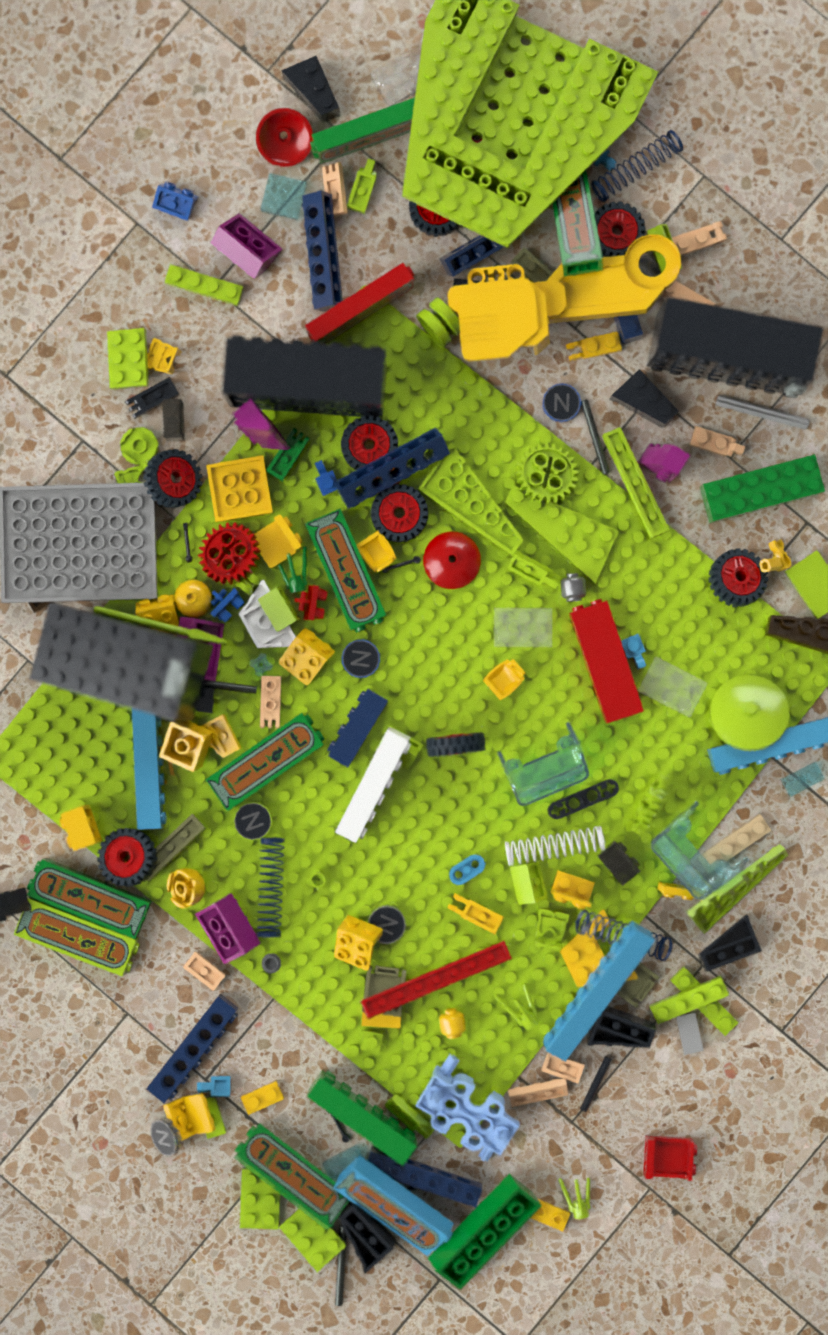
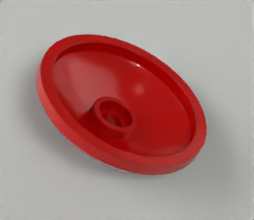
(287, 150)
(449, 574)

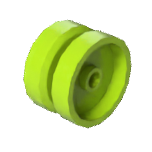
(439, 322)

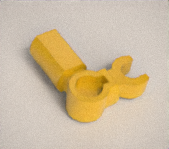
(780, 558)

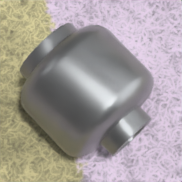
(573, 587)

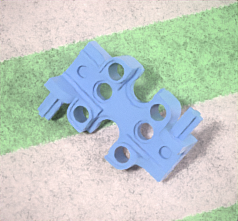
(443, 1088)

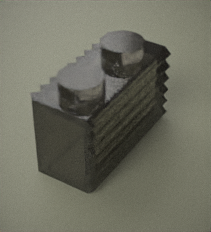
(173, 420)
(618, 862)

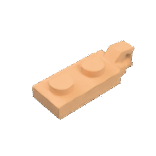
(715, 442)

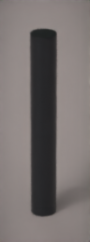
(595, 1084)

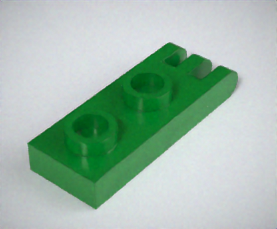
(286, 459)

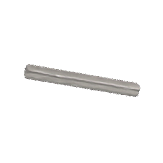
(762, 412)

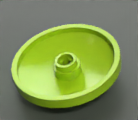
(749, 713)

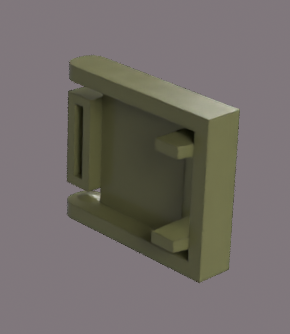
(382, 980)
(638, 988)

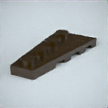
(800, 631)

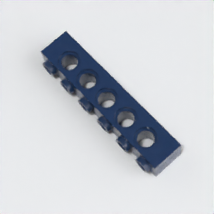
(325, 241)
(395, 459)
(165, 1091)
(428, 1178)

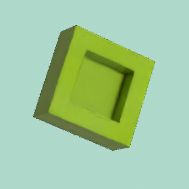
(371, 1041)

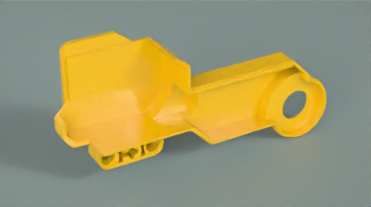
(516, 313)

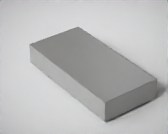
(689, 1033)

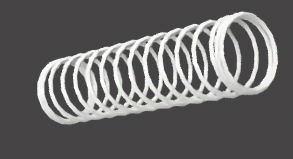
(509, 853)

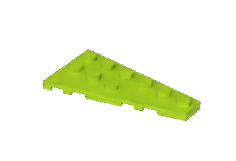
(463, 495)
(721, 901)

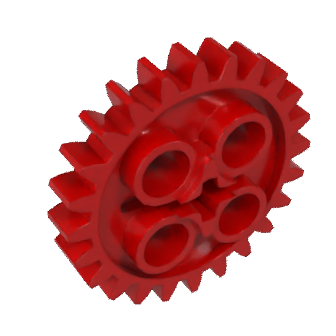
(217, 543)

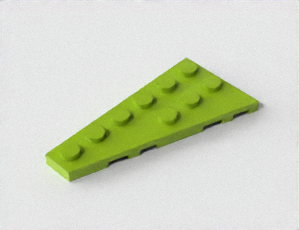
(570, 533)

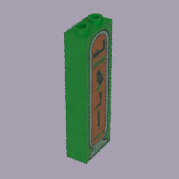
(363, 132)
(577, 229)
(346, 570)
(265, 761)
(88, 897)
(291, 1175)

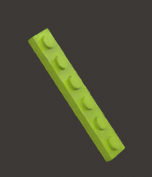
(635, 483)

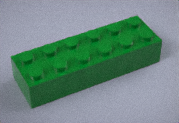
(762, 488)
(362, 1117)
(484, 1232)

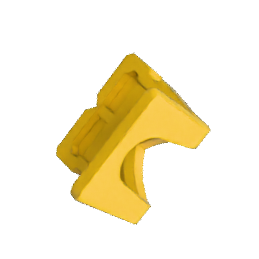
(159, 353)

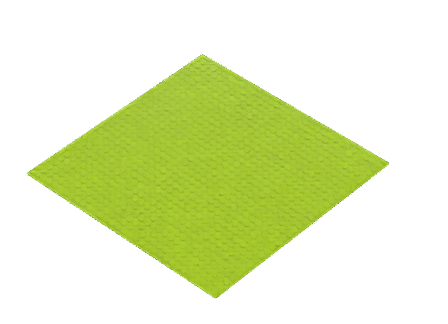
(431, 670)

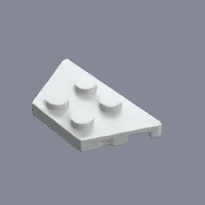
(259, 625)

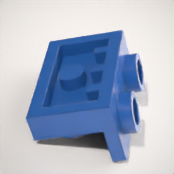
(174, 200)

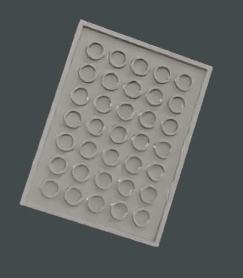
(77, 543)

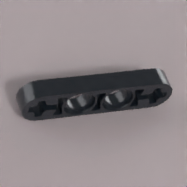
(584, 802)

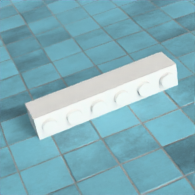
(373, 783)

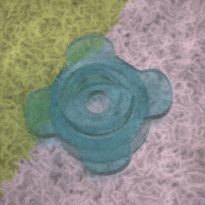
(261, 659)

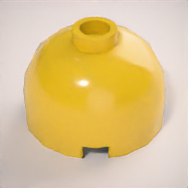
(193, 598)
(186, 887)

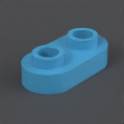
(467, 869)

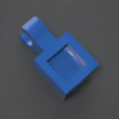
(325, 480)

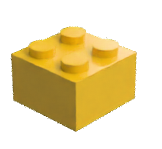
(186, 744)
(80, 827)

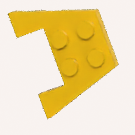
(584, 954)

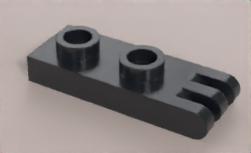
(152, 397)

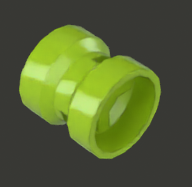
(246, 586)

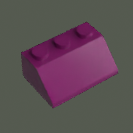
(245, 245)
(259, 427)
(211, 628)
(228, 928)

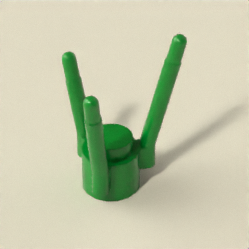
(295, 584)

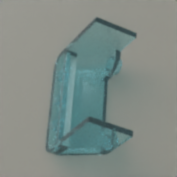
(548, 773)
(687, 862)

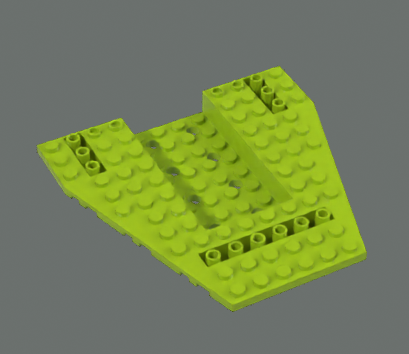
(462, 72)

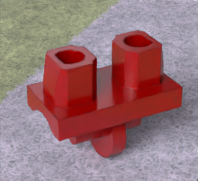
(309, 603)

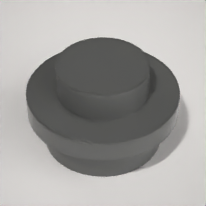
(271, 963)

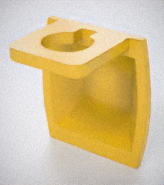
(376, 551)
(504, 678)

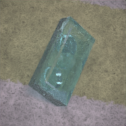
(802, 779)
(339, 1162)

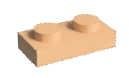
(204, 970)
(570, 1070)

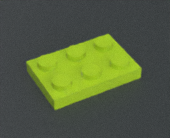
(127, 358)
(258, 1203)
(312, 1239)

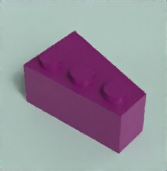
(663, 461)

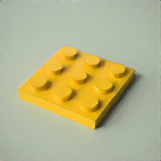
(239, 489)

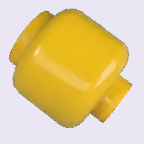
(452, 1023)

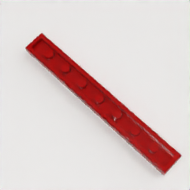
(435, 980)

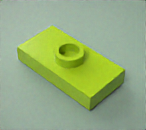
(217, 1117)

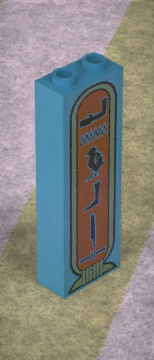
(393, 1206)

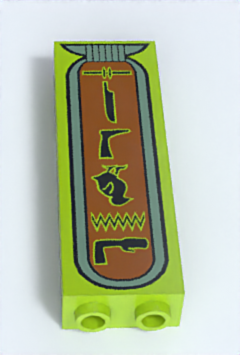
(77, 937)

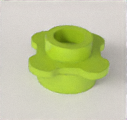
(317, 874)

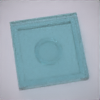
(283, 196)

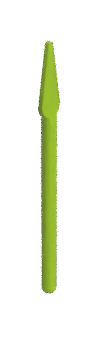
(193, 634)

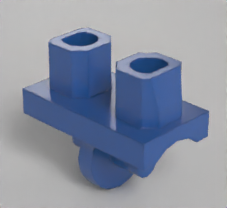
(220, 611)

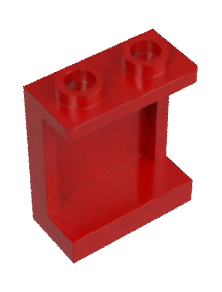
(669, 1157)

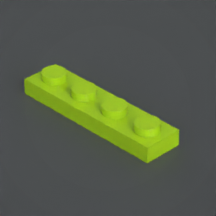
(204, 285)
(689, 1000)
(713, 1011)
(437, 1054)

